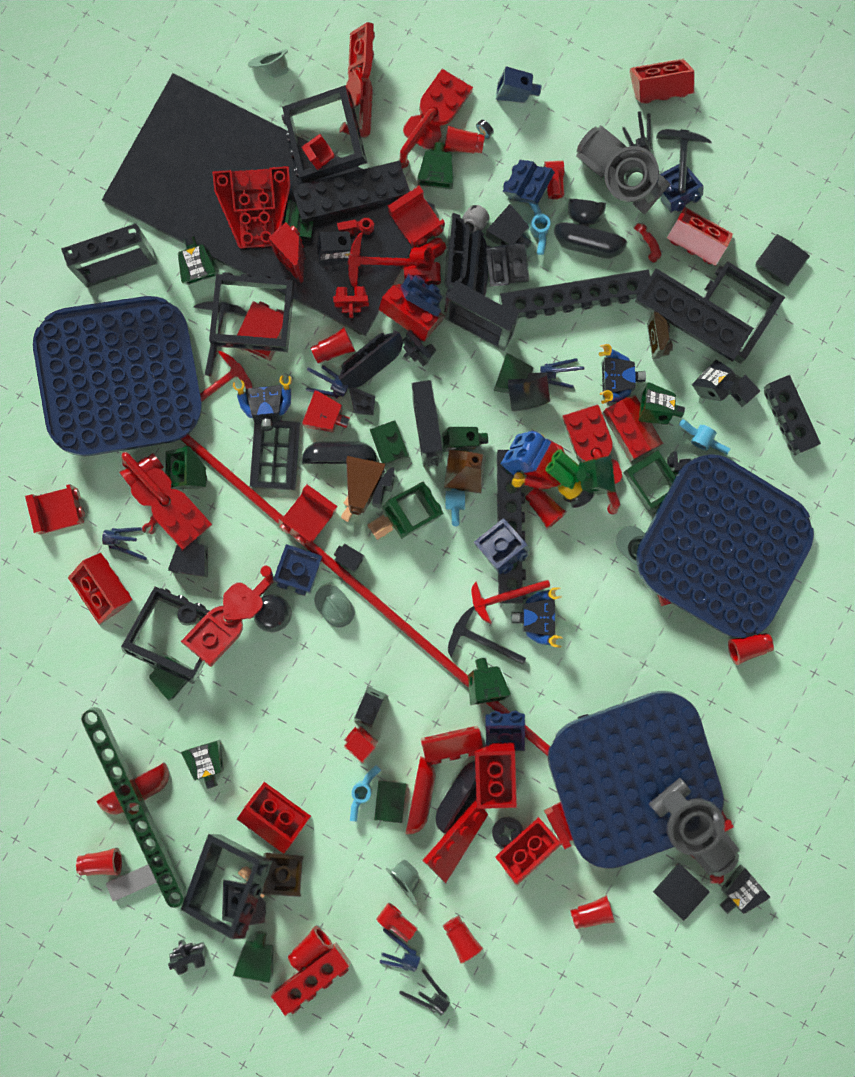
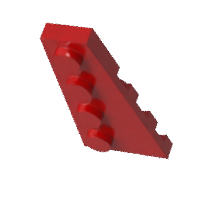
(453, 845)

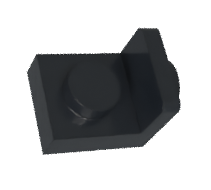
(673, 463)

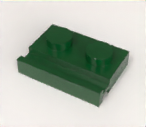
(293, 218)
(388, 442)
(390, 801)

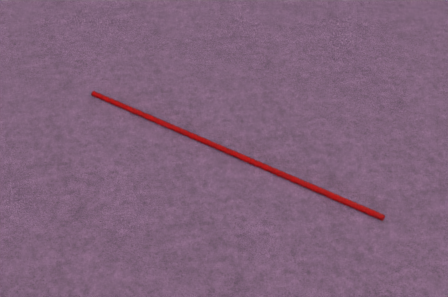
(355, 584)

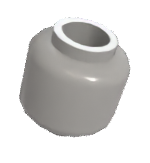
(476, 218)

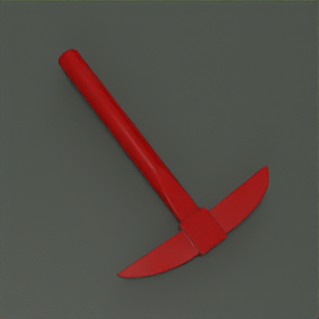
(355, 260)
(236, 371)
(481, 603)

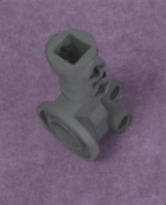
(616, 162)
(697, 829)

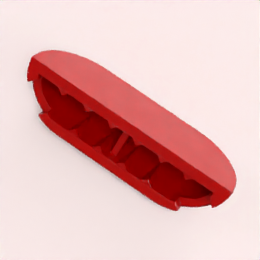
(147, 783)
(421, 797)

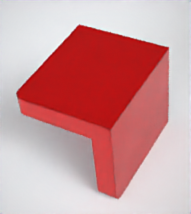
(318, 151)

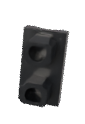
(416, 350)
(186, 954)

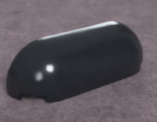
(589, 240)
(456, 251)
(477, 263)
(371, 359)
(336, 452)
(458, 798)

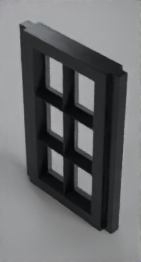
(292, 456)

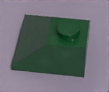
(185, 469)

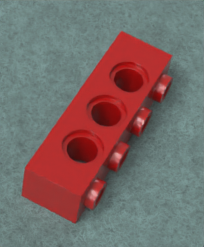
(360, 743)
(288, 1002)

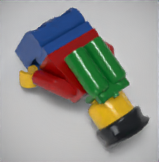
(545, 467)

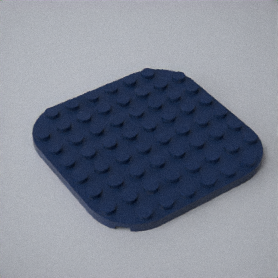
(116, 375)
(725, 546)
(619, 763)

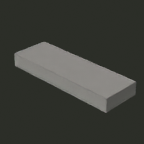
(132, 882)

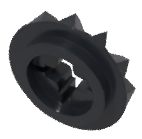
(498, 829)

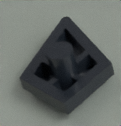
(362, 402)

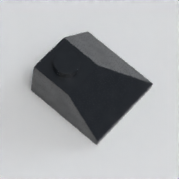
(231, 898)

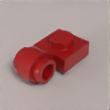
(353, 226)

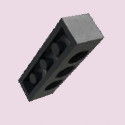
(794, 405)

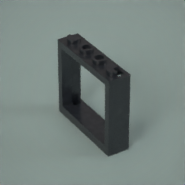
(358, 158)
(106, 245)
(758, 288)
(480, 315)
(249, 342)
(427, 423)
(129, 648)
(202, 878)

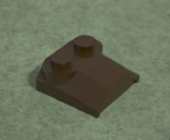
(659, 336)
(283, 875)

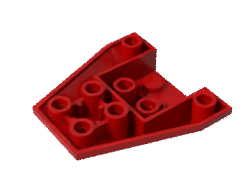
(253, 202)

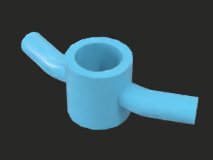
(539, 233)
(703, 437)
(455, 501)
(358, 800)

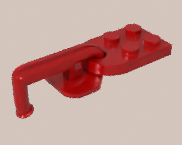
(359, 70)
(442, 97)
(587, 434)
(177, 518)
(224, 623)

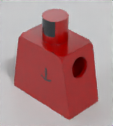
(324, 414)

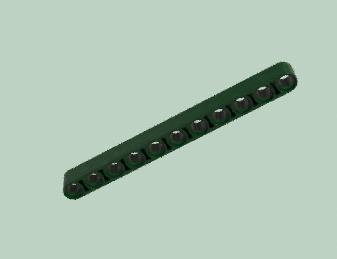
(134, 817)

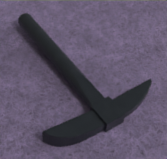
(683, 137)
(224, 308)
(460, 630)

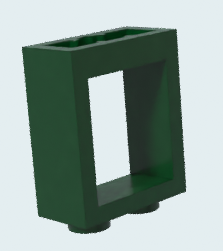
(664, 468)
(398, 517)

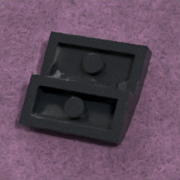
(782, 260)
(508, 264)
(529, 392)
(385, 484)
(681, 891)

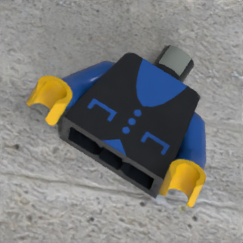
(618, 375)
(265, 403)
(539, 617)

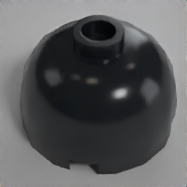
(586, 211)
(274, 613)

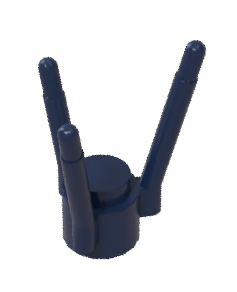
(552, 370)
(337, 386)
(114, 537)
(408, 962)

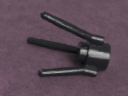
(643, 141)
(437, 1003)

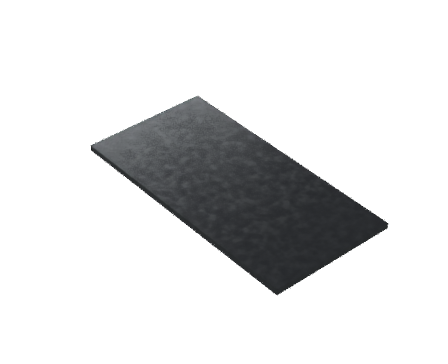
(171, 188)

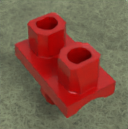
(351, 303)

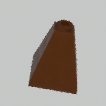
(465, 471)
(362, 482)

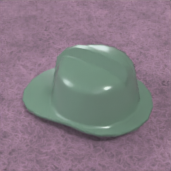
(272, 64)
(628, 542)
(334, 606)
(406, 877)

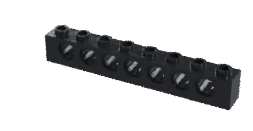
(582, 288)
(516, 517)

